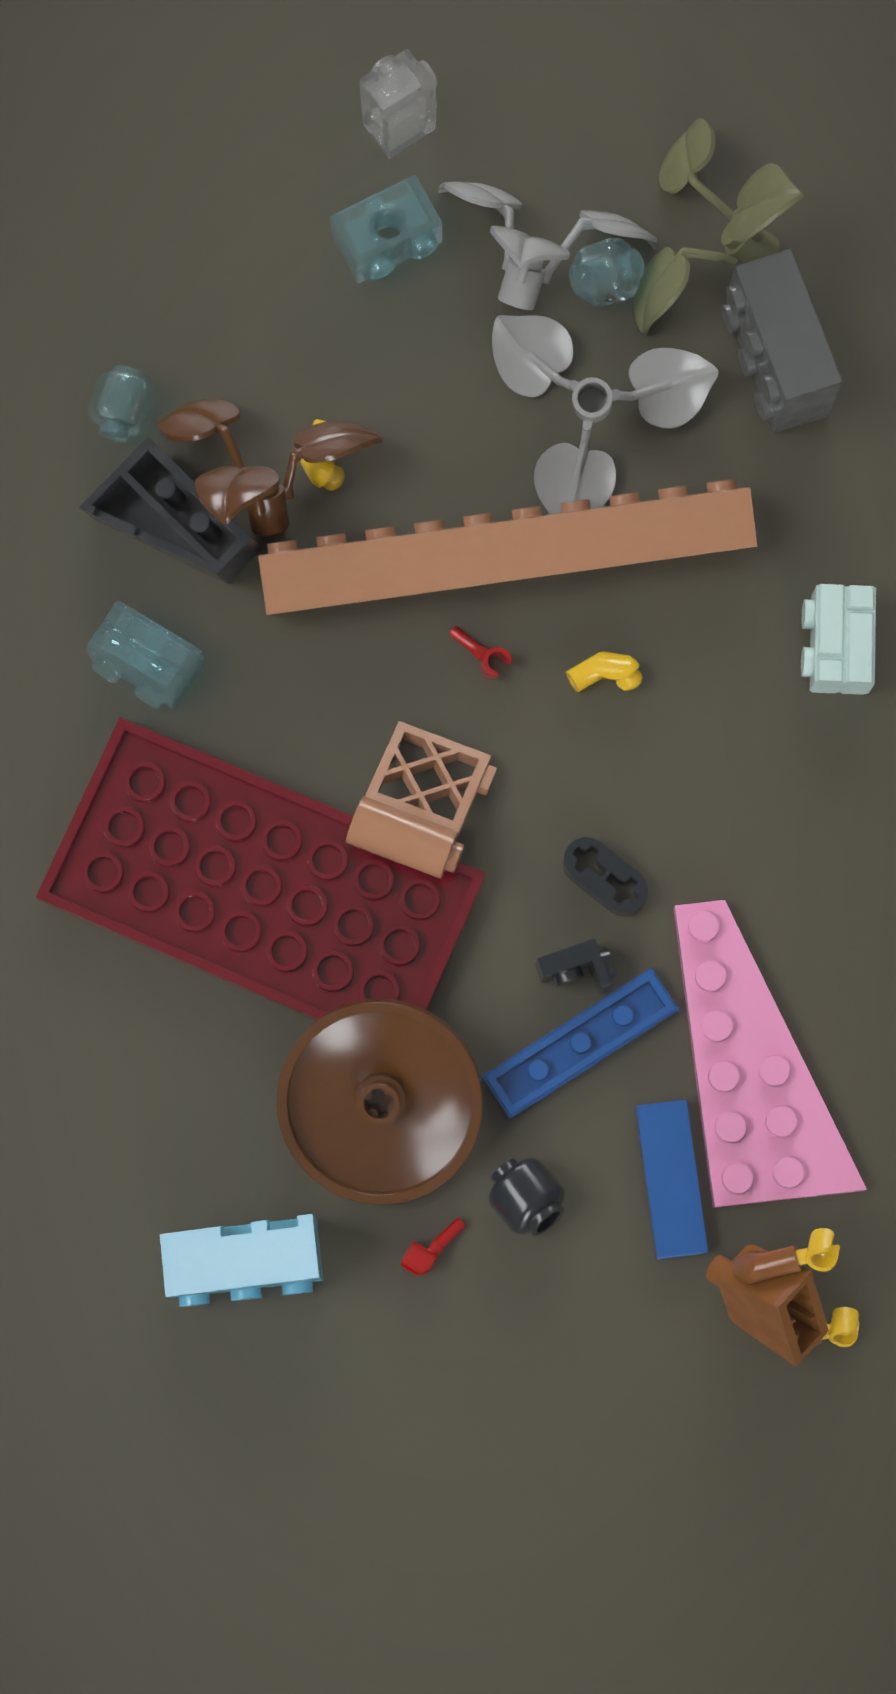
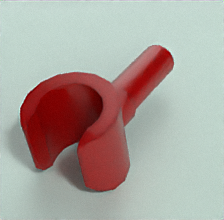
(481, 652)
(420, 1259)

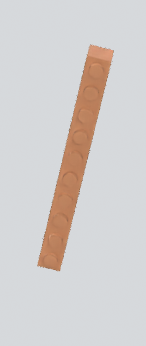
(507, 549)

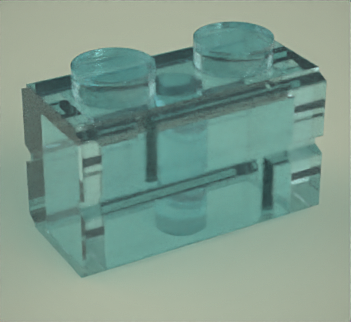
(145, 656)

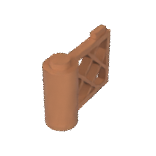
(414, 833)

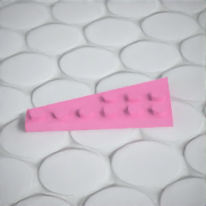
(756, 1098)

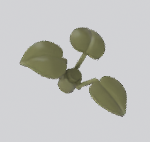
(759, 203)

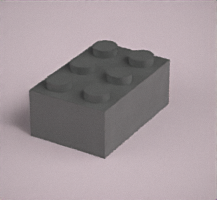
(781, 342)

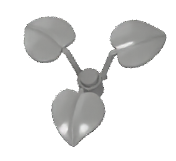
(526, 254)
(665, 380)

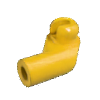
(608, 666)

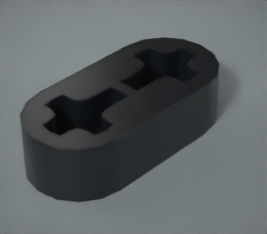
(612, 867)

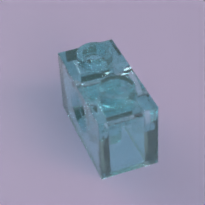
(397, 207)

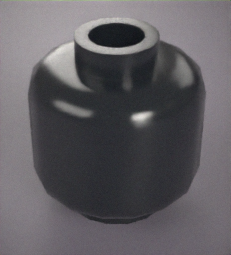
(526, 1196)

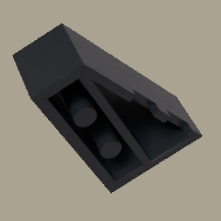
(160, 507)

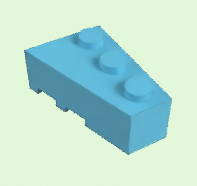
(242, 1260)

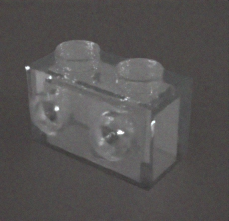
(399, 101)

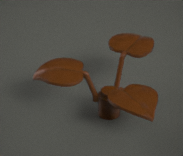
(230, 488)

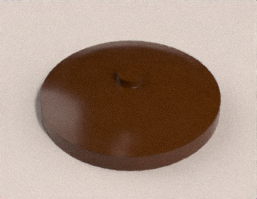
(380, 1101)

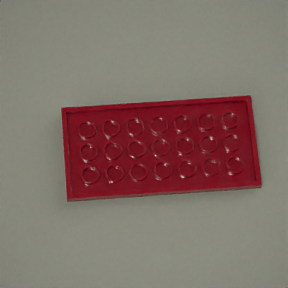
(250, 881)

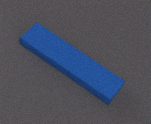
(580, 1043)

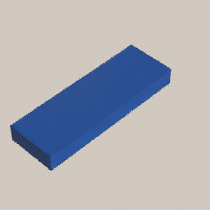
(671, 1179)

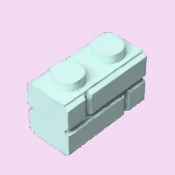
(840, 639)

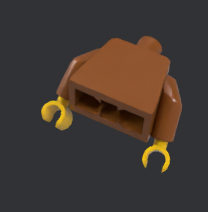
(778, 1298)

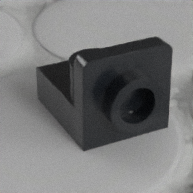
(567, 965)

